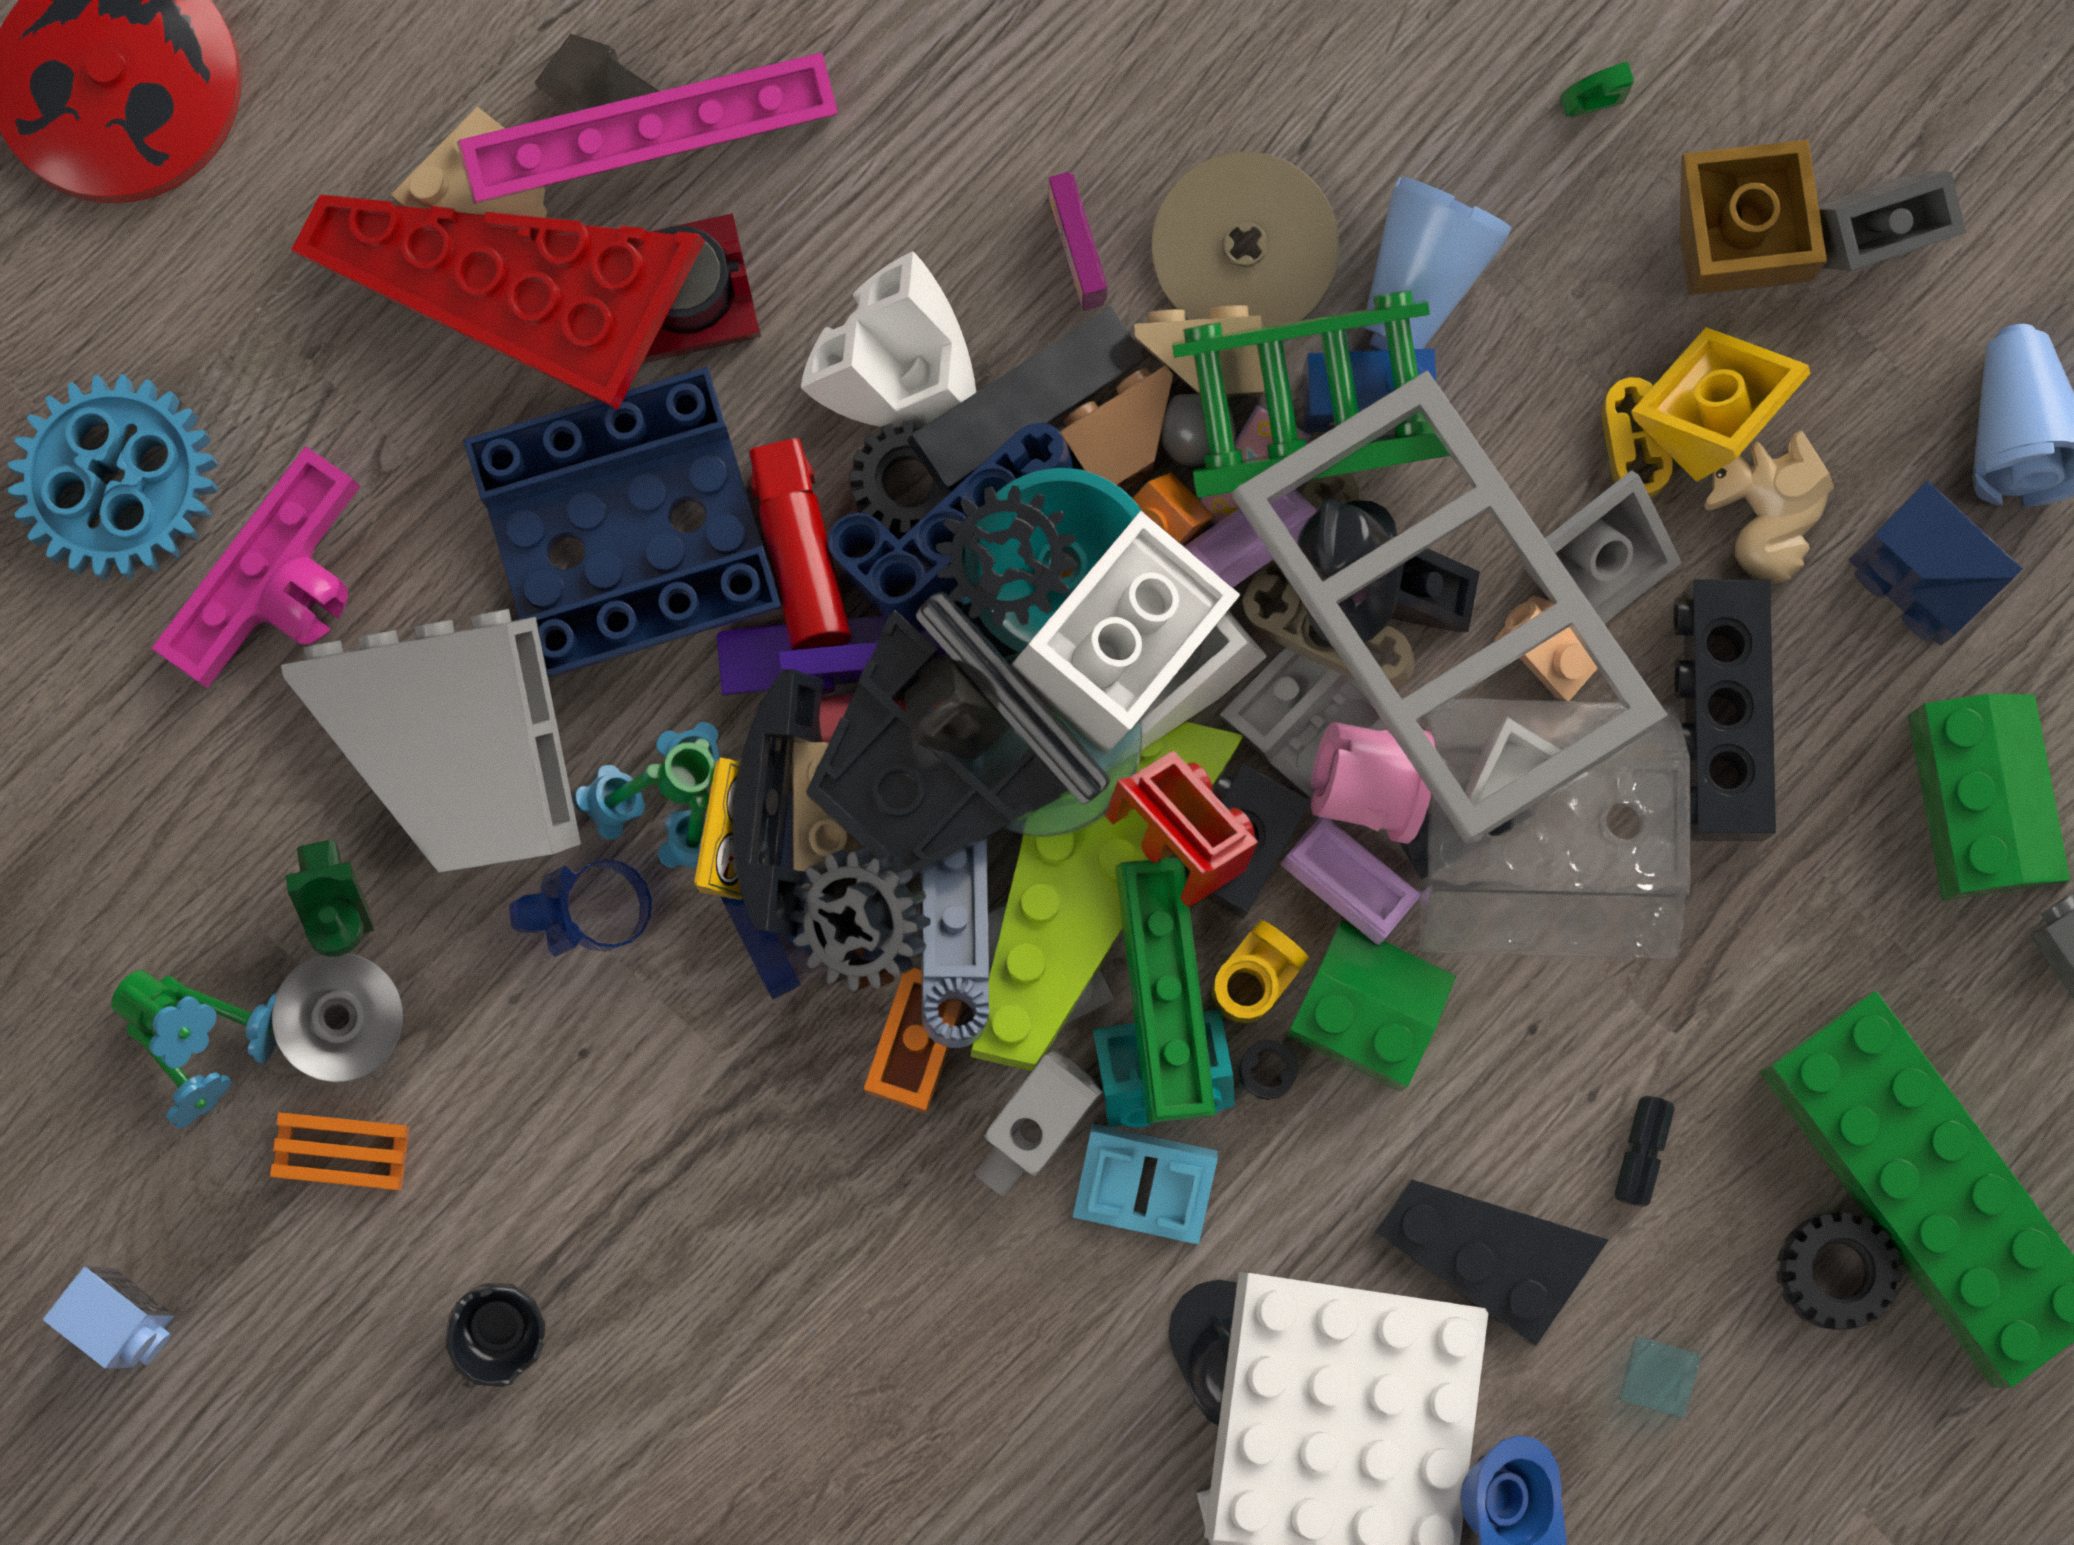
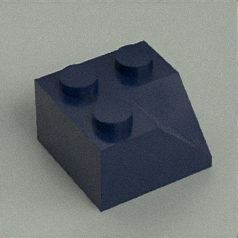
(1933, 565)

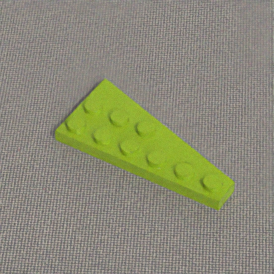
(1069, 914)

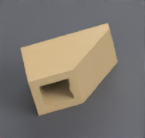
(1239, 365)

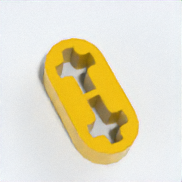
(1622, 442)

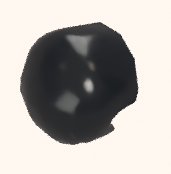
(494, 1334)

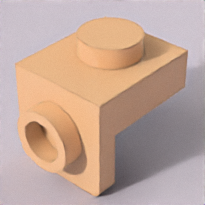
(1558, 662)

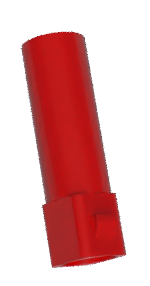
(798, 546)

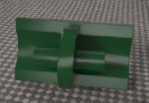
(328, 899)

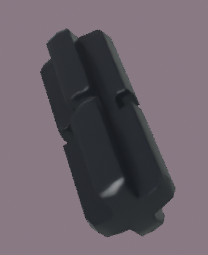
(1641, 1164)

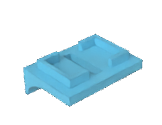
(1177, 1191)

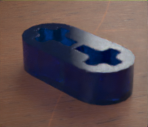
(764, 951)

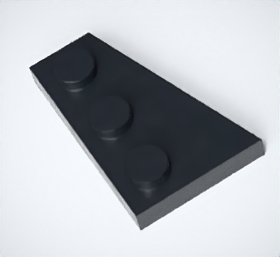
(1492, 1254)

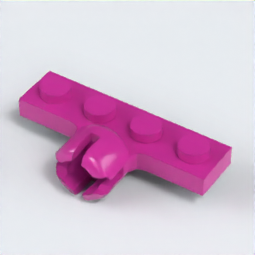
(266, 574)

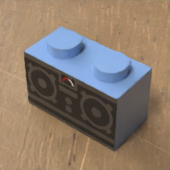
(111, 1319)

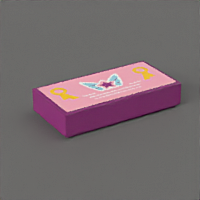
(1077, 240)

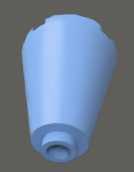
(1434, 251)
(2024, 421)

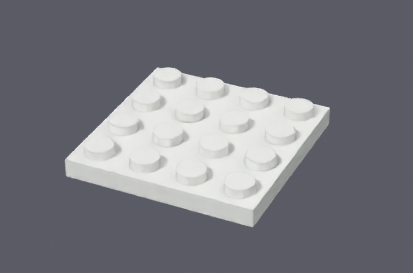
(1344, 1417)

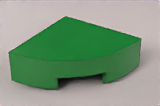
(1598, 91)

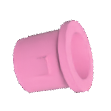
(1368, 782)

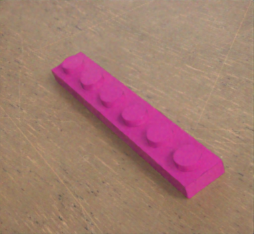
(646, 128)

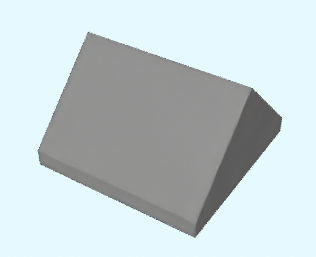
(1615, 547)

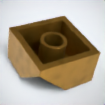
(1749, 218)

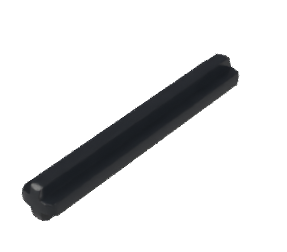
(1012, 697)

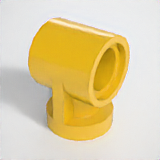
(1268, 957)

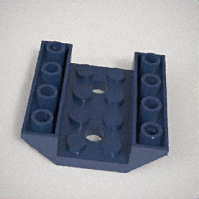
(614, 488)

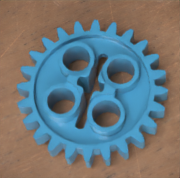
(59, 459)

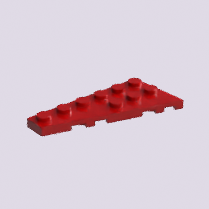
(530, 287)

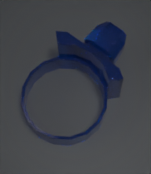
(550, 911)

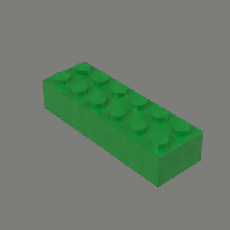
(1933, 1186)

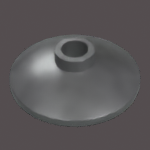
(371, 1026)

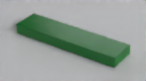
(1165, 991)

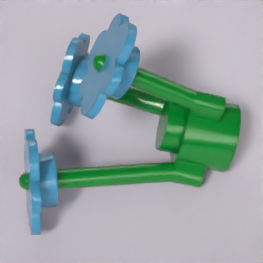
(181, 1030)

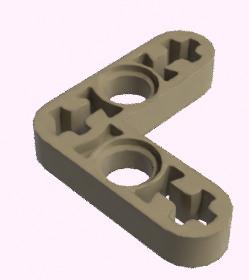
(1293, 627)

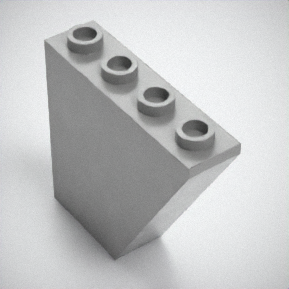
(450, 735)

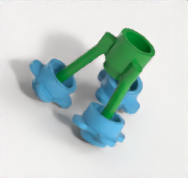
(680, 777)

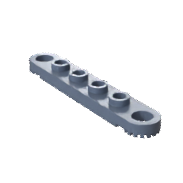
(957, 944)

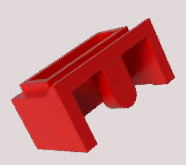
(1188, 821)

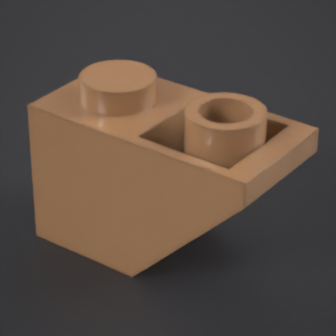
(1124, 433)

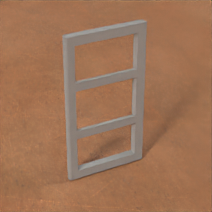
(1488, 494)

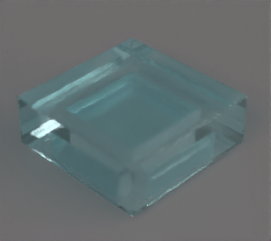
(1659, 1377)

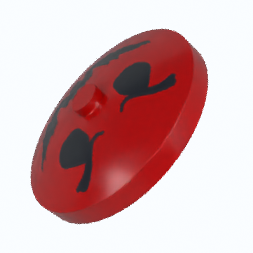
(117, 93)

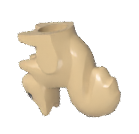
(1788, 502)

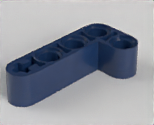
(914, 557)

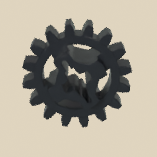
(991, 581)
(860, 918)

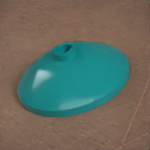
(1093, 512)

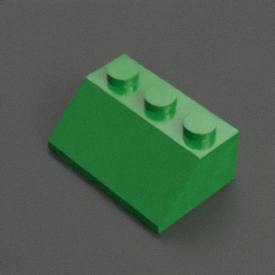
(1988, 795)

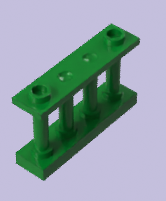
(1225, 465)

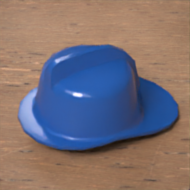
(1515, 1495)

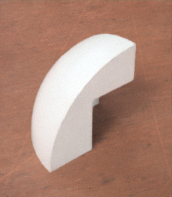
(894, 354)

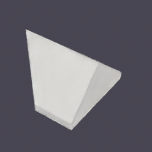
(1507, 756)

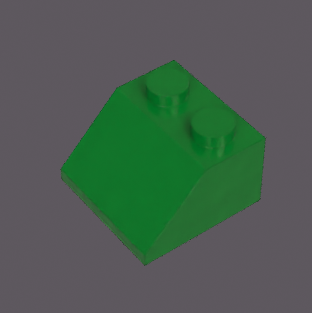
(1372, 1007)

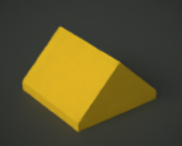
(1716, 400)

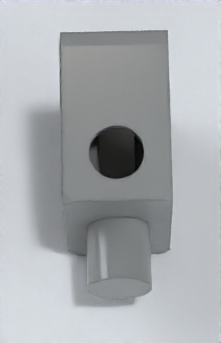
(1054, 1097)

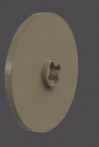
(1242, 196)

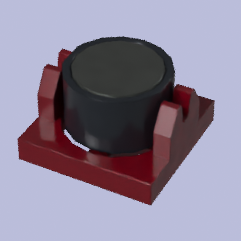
(706, 293)

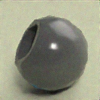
(1184, 431)

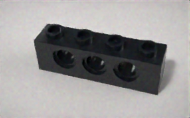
(1743, 615)

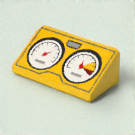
(716, 861)

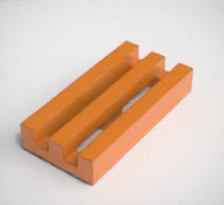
(285, 1145)

